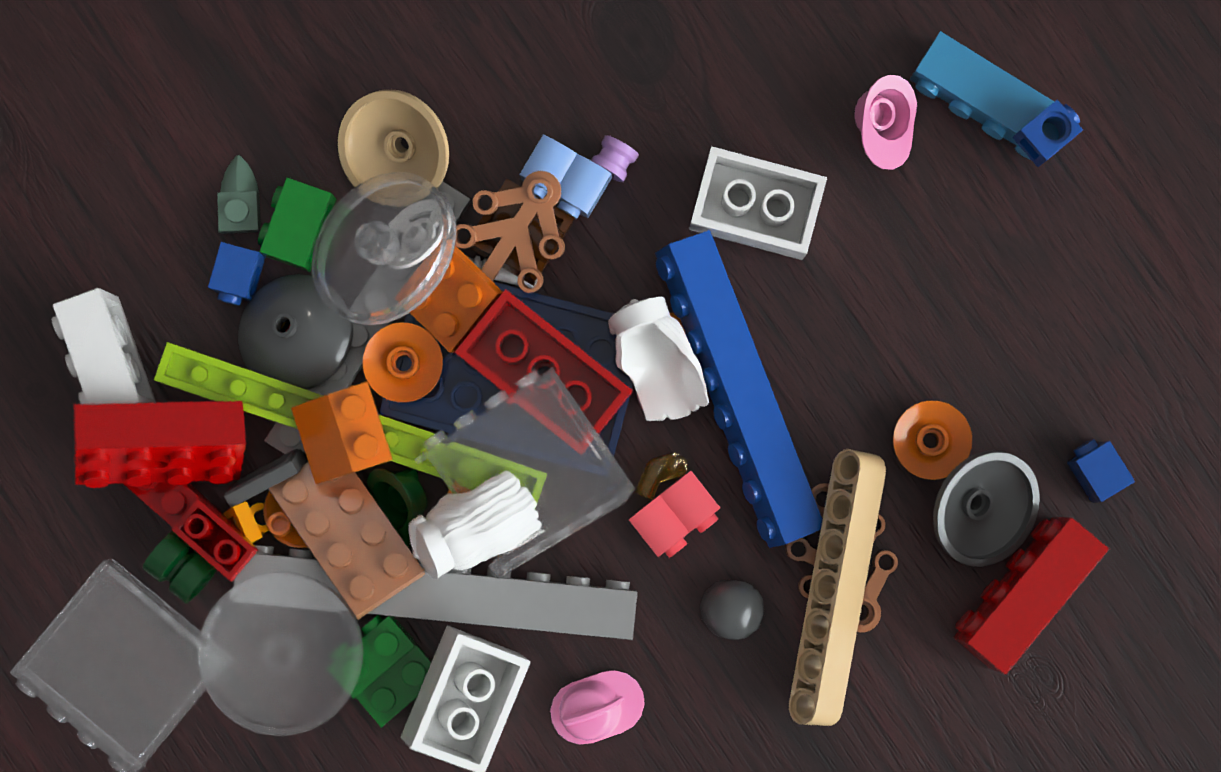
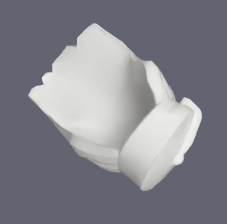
(658, 360)
(474, 525)

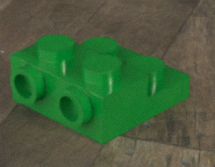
(390, 669)

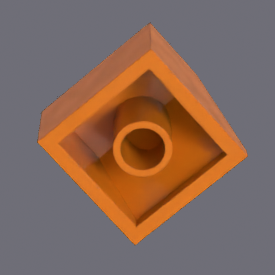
(341, 433)

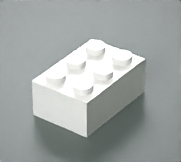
(758, 203)
(101, 349)
(465, 700)

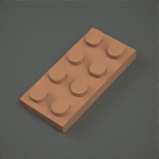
(348, 538)

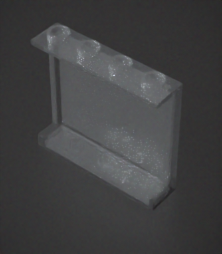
(546, 446)
(116, 667)

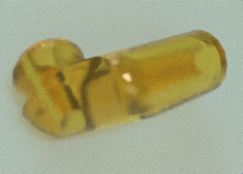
(658, 470)

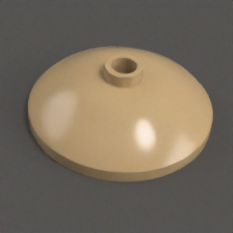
(373, 133)

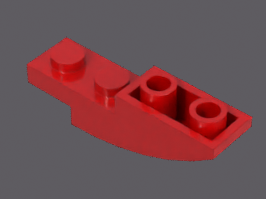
(199, 525)

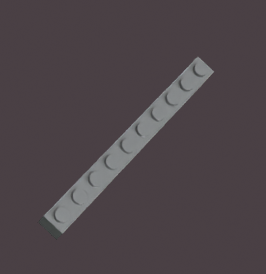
(485, 600)

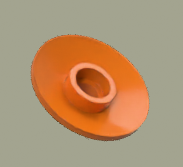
(388, 347)
(948, 427)

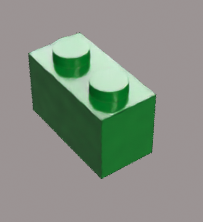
(295, 223)

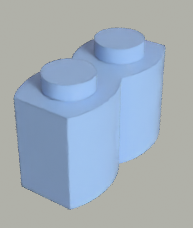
(579, 177)

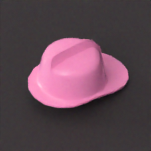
(887, 121)
(597, 707)

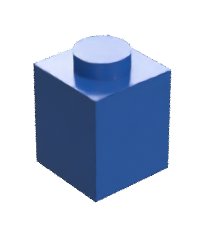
(1099, 470)

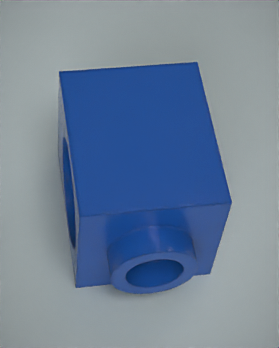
(1036, 144)
(236, 273)

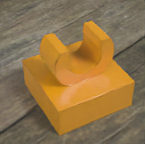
(243, 518)

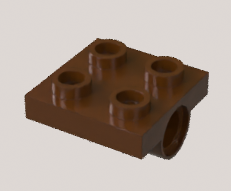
(512, 265)

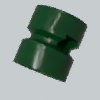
(180, 566)

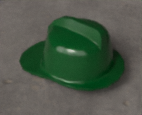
(399, 497)

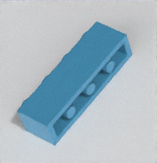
(980, 90)

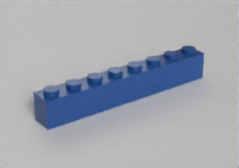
(739, 390)

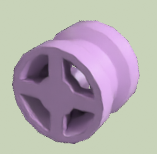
(615, 157)

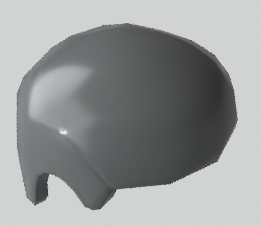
(732, 609)

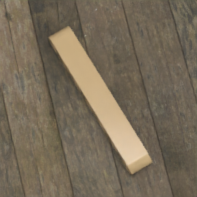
(837, 588)

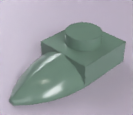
(238, 199)

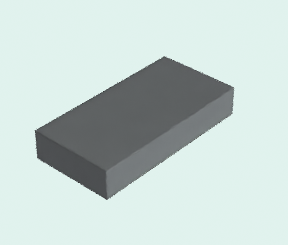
(265, 477)

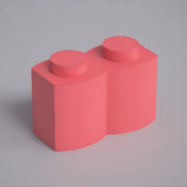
(675, 514)

